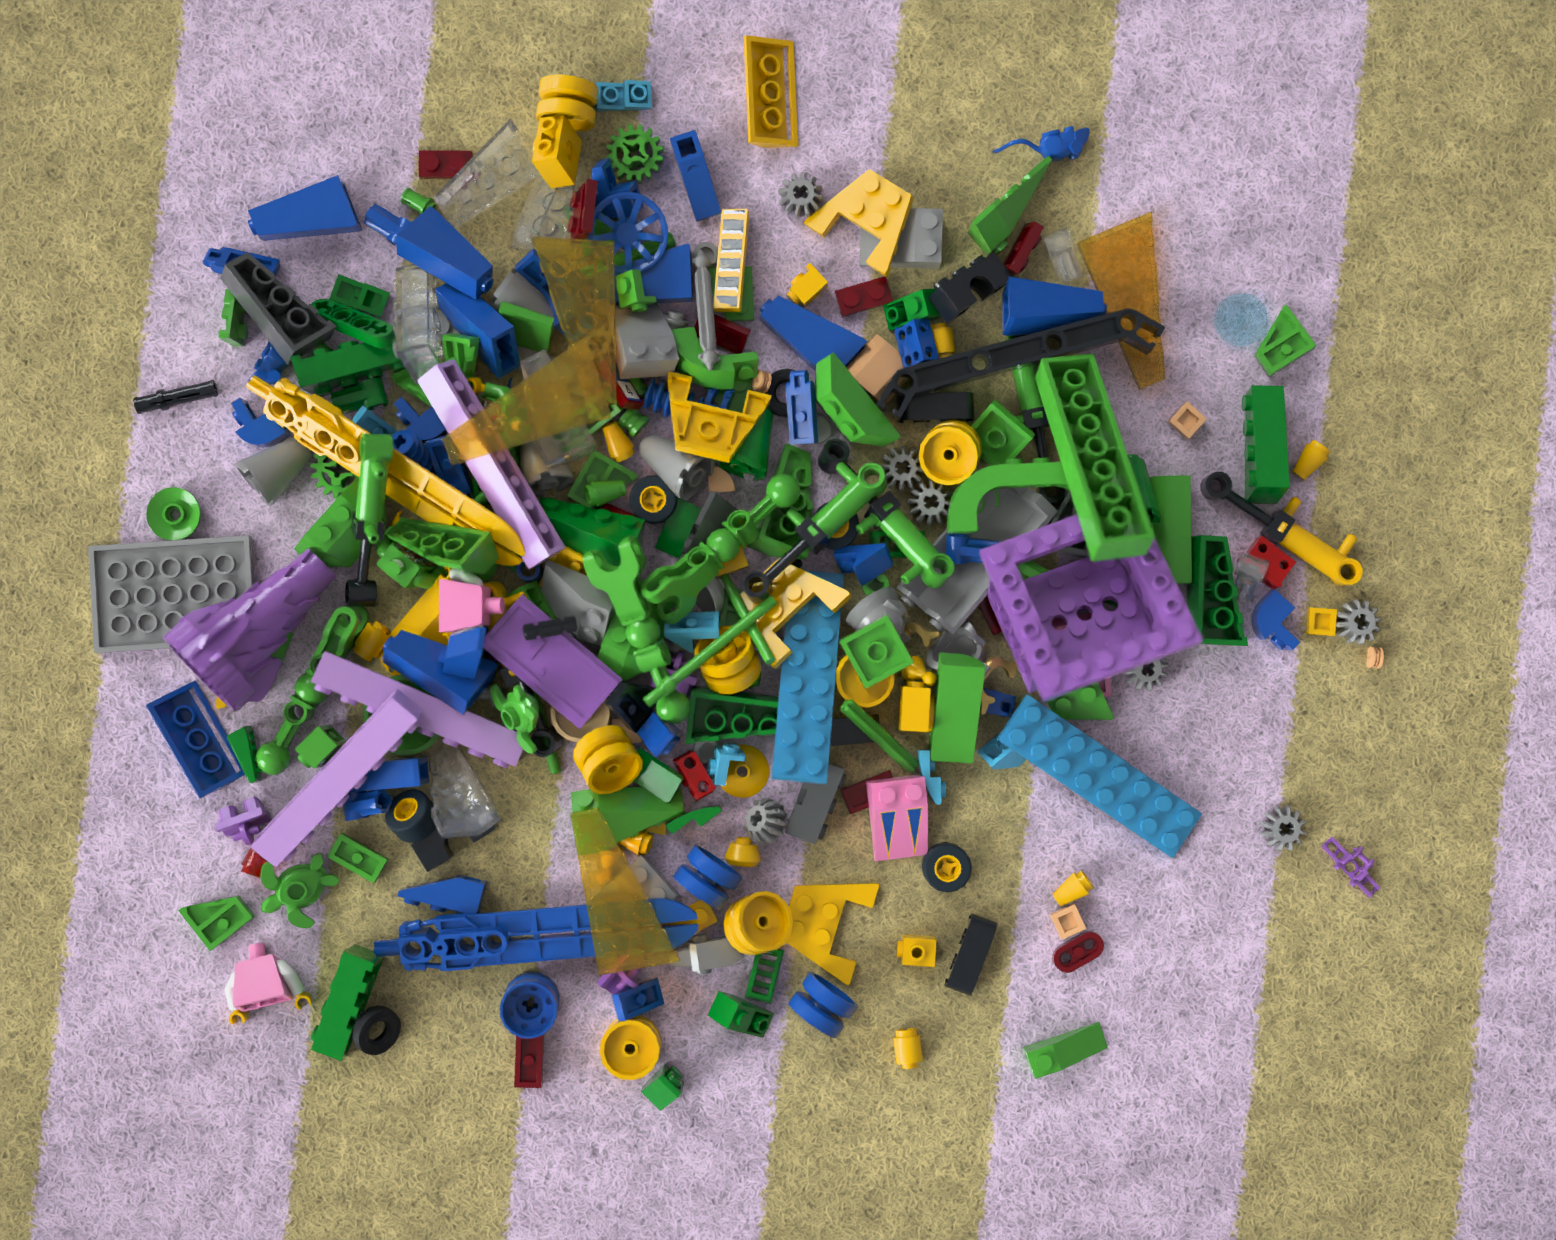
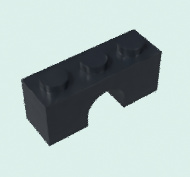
(955, 297)
(436, 850)

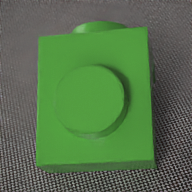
(631, 291)

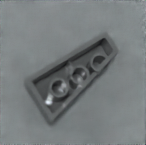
(276, 309)

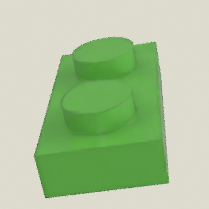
(358, 857)

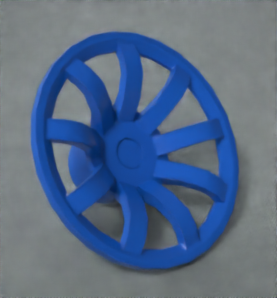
(628, 232)

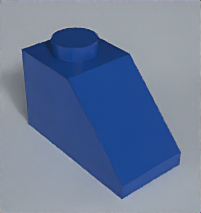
(463, 653)

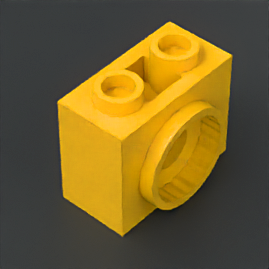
(556, 151)
(915, 708)

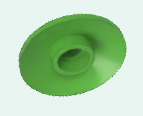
(160, 513)

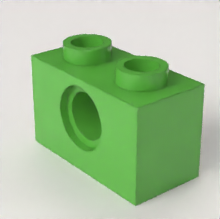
(319, 746)

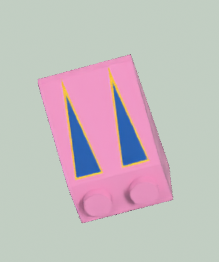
(898, 817)

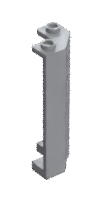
(951, 604)

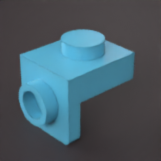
(719, 765)

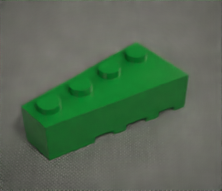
(343, 366)
(1265, 444)
(592, 528)
(1213, 593)
(729, 715)
(346, 1001)

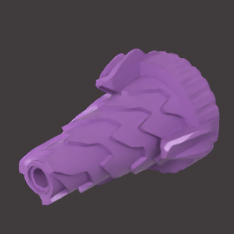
(233, 640)

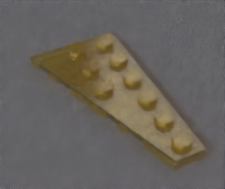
(1126, 271)
(584, 298)
(546, 403)
(619, 912)

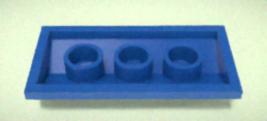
(194, 740)

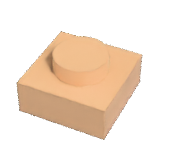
(1187, 420)
(1067, 921)

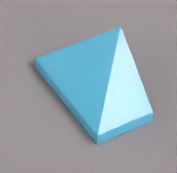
(999, 755)

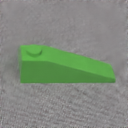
(998, 220)
(776, 530)

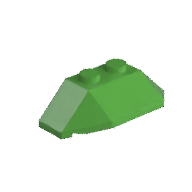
(850, 405)
(332, 533)
(618, 652)

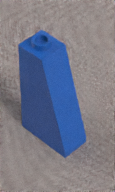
(307, 213)
(445, 253)
(668, 278)
(1039, 305)
(479, 319)
(808, 333)
(418, 661)
(397, 774)

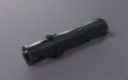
(164, 399)

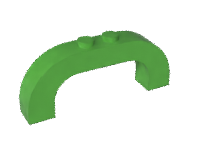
(1013, 474)

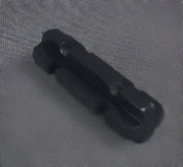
(550, 628)

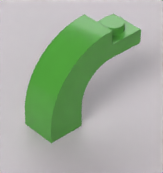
(722, 376)

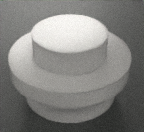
(675, 319)

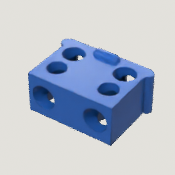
(916, 343)

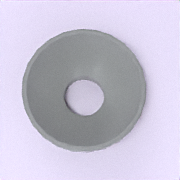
(712, 596)

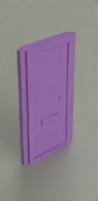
(552, 665)

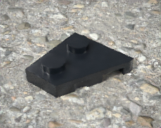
(629, 705)

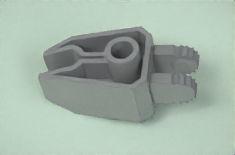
(707, 954)

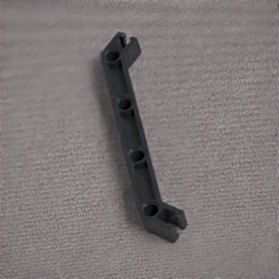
(1021, 353)

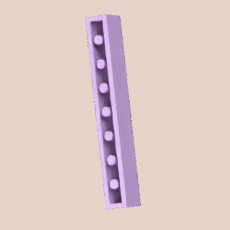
(495, 472)
(373, 689)
(337, 778)

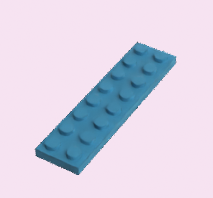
(807, 691)
(1099, 776)

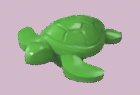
(518, 713)
(296, 889)

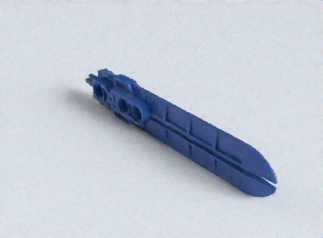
(485, 952)

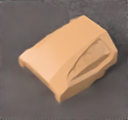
(876, 367)

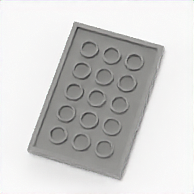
(151, 585)

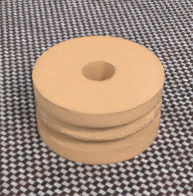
(762, 381)
(1375, 657)

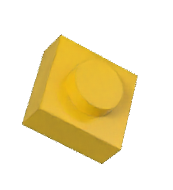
(1321, 621)

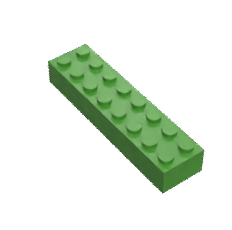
(1094, 457)

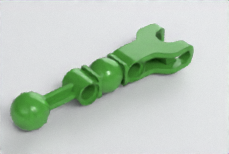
(687, 577)
(634, 610)
(337, 639)

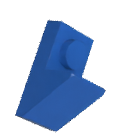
(865, 560)
(636, 1001)

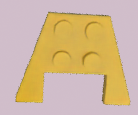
(873, 206)
(710, 429)
(792, 591)
(816, 919)

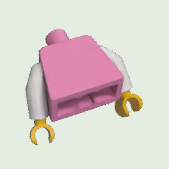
(465, 603)
(262, 983)

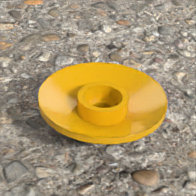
(754, 780)

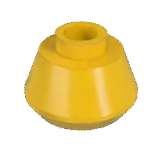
(743, 853)

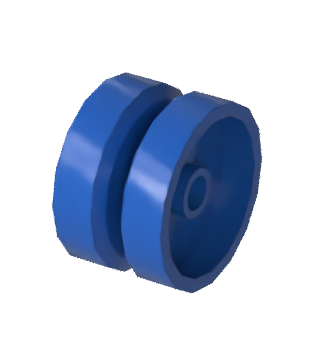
(704, 881)
(822, 1005)

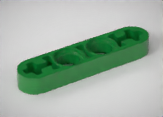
(375, 333)

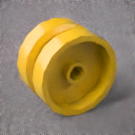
(569, 97)
(952, 436)
(733, 666)
(850, 686)
(607, 759)
(758, 923)
(634, 1062)

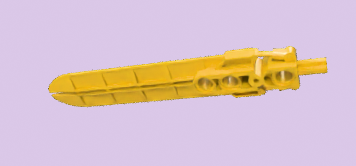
(329, 433)

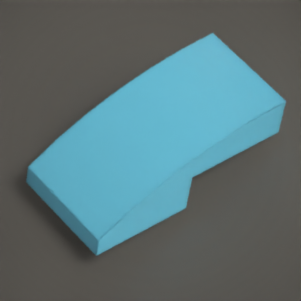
(624, 96)
(934, 786)

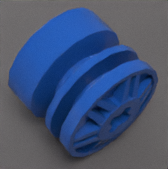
(526, 1020)

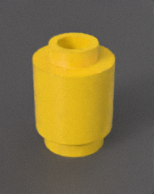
(943, 339)
(371, 640)
(908, 1048)

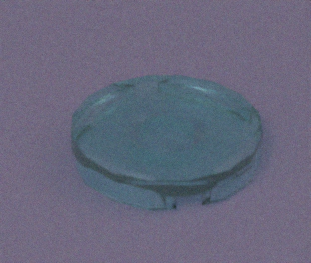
(1233, 324)

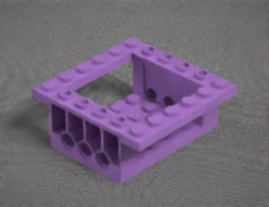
(1145, 626)

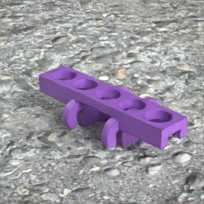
(1340, 863)

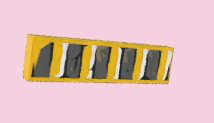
(731, 260)

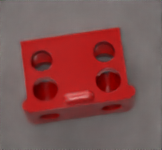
(1275, 556)
(694, 775)

